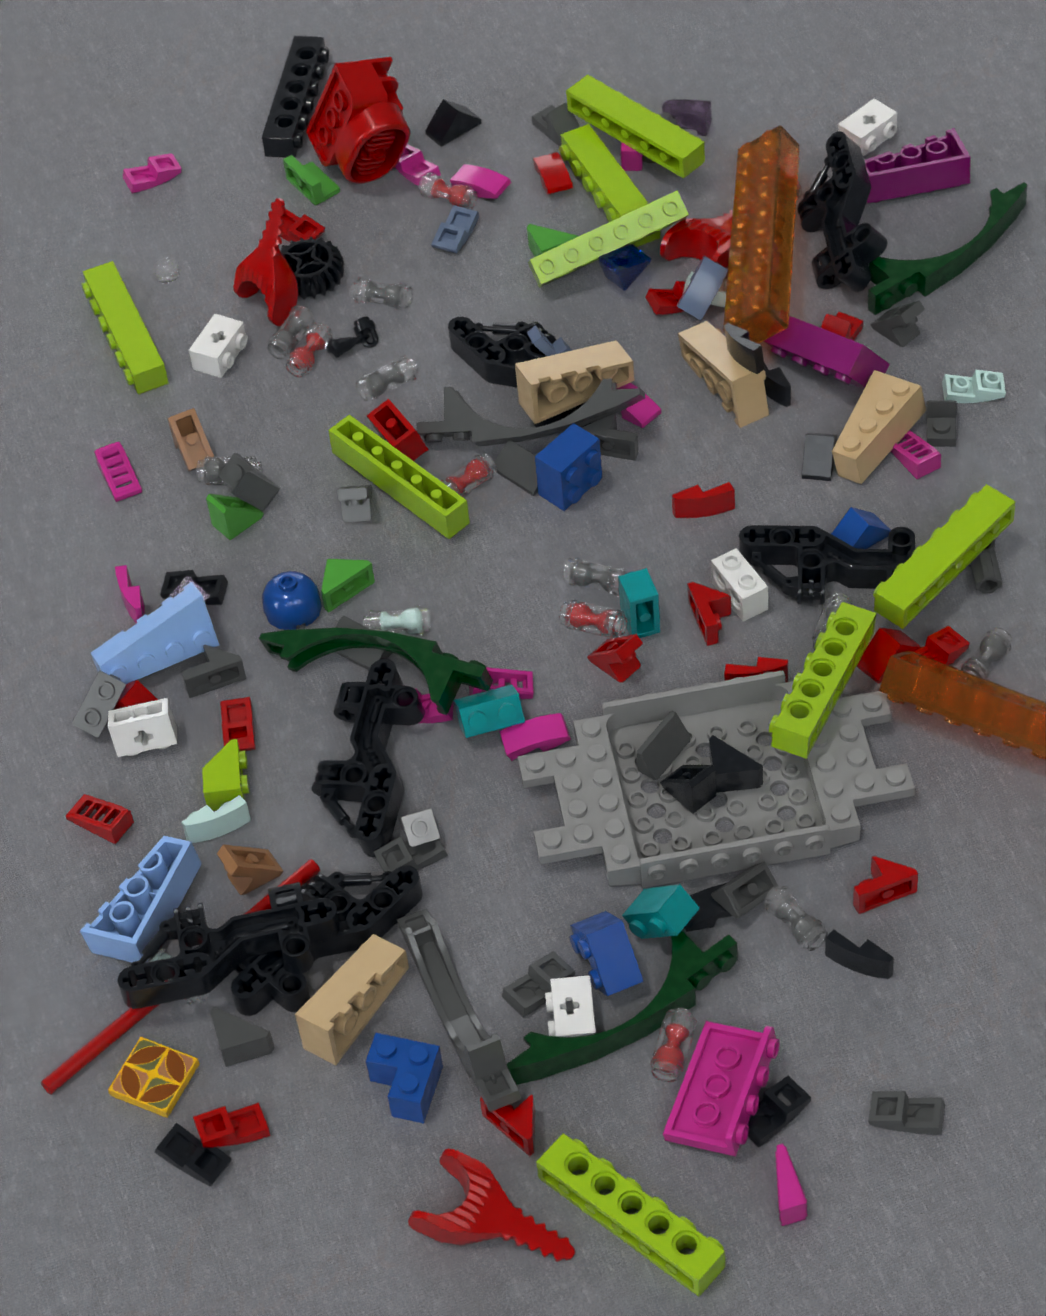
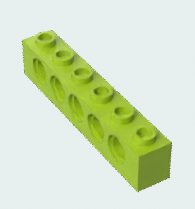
(607, 238)
(823, 680)
(692, 1270)

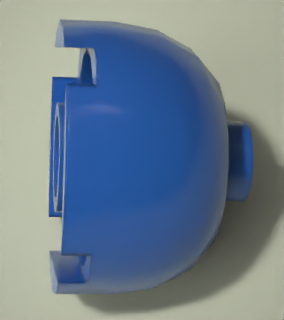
(291, 600)

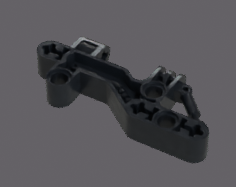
(837, 210)
(497, 359)
(821, 558)
(373, 712)
(287, 927)
(265, 975)

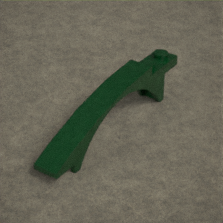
(902, 278)
(442, 670)
(688, 972)

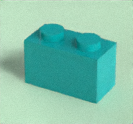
(640, 603)
(489, 711)
(660, 912)

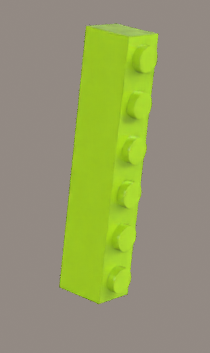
(636, 126)
(602, 175)
(124, 328)
(399, 476)
(943, 556)

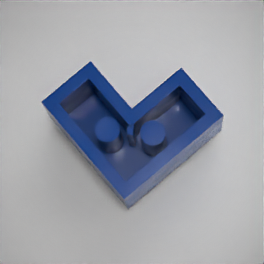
(609, 951)
(409, 1069)

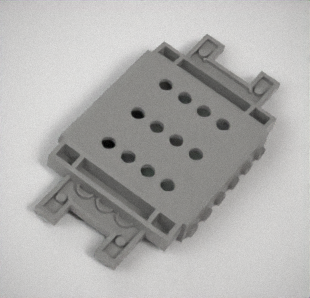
(608, 809)

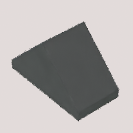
(239, 1038)

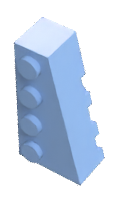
(159, 639)
(144, 901)

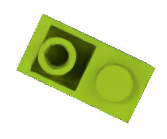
(224, 776)

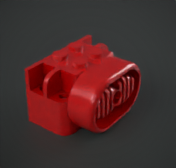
(360, 121)

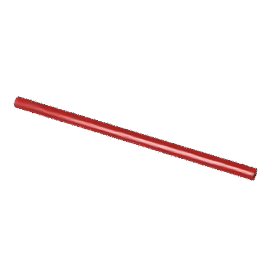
(133, 1016)

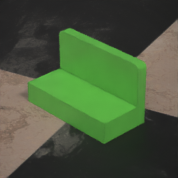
(310, 180)

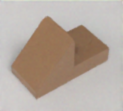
(189, 438)
(248, 867)

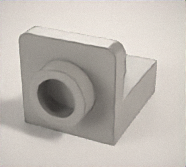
(419, 827)

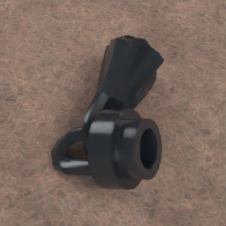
(362, 327)

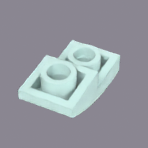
(979, 388)
(207, 825)

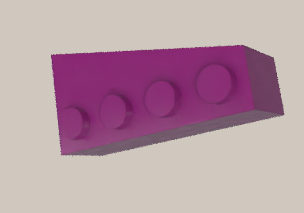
(919, 168)
(827, 352)

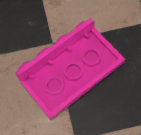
(721, 1088)

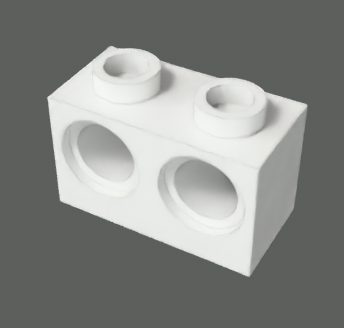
(738, 579)

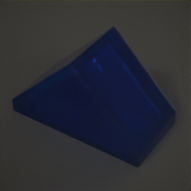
(624, 265)

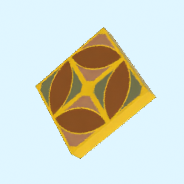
(153, 1077)

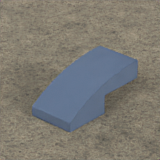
(456, 230)
(702, 288)
(545, 345)

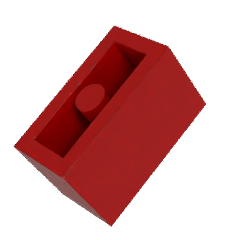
(397, 430)

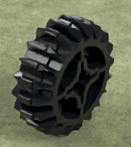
(315, 265)

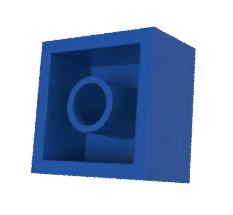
(568, 467)

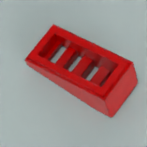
(111, 832)

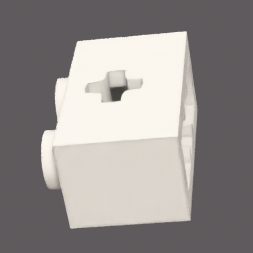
(870, 125)
(218, 345)
(142, 727)
(571, 1007)

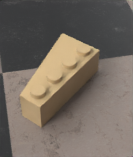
(569, 378)
(739, 388)
(878, 422)
(350, 998)

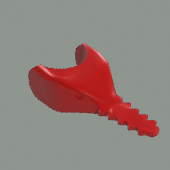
(699, 238)
(269, 270)
(486, 1213)

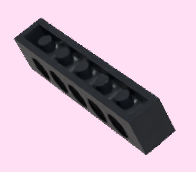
(295, 96)

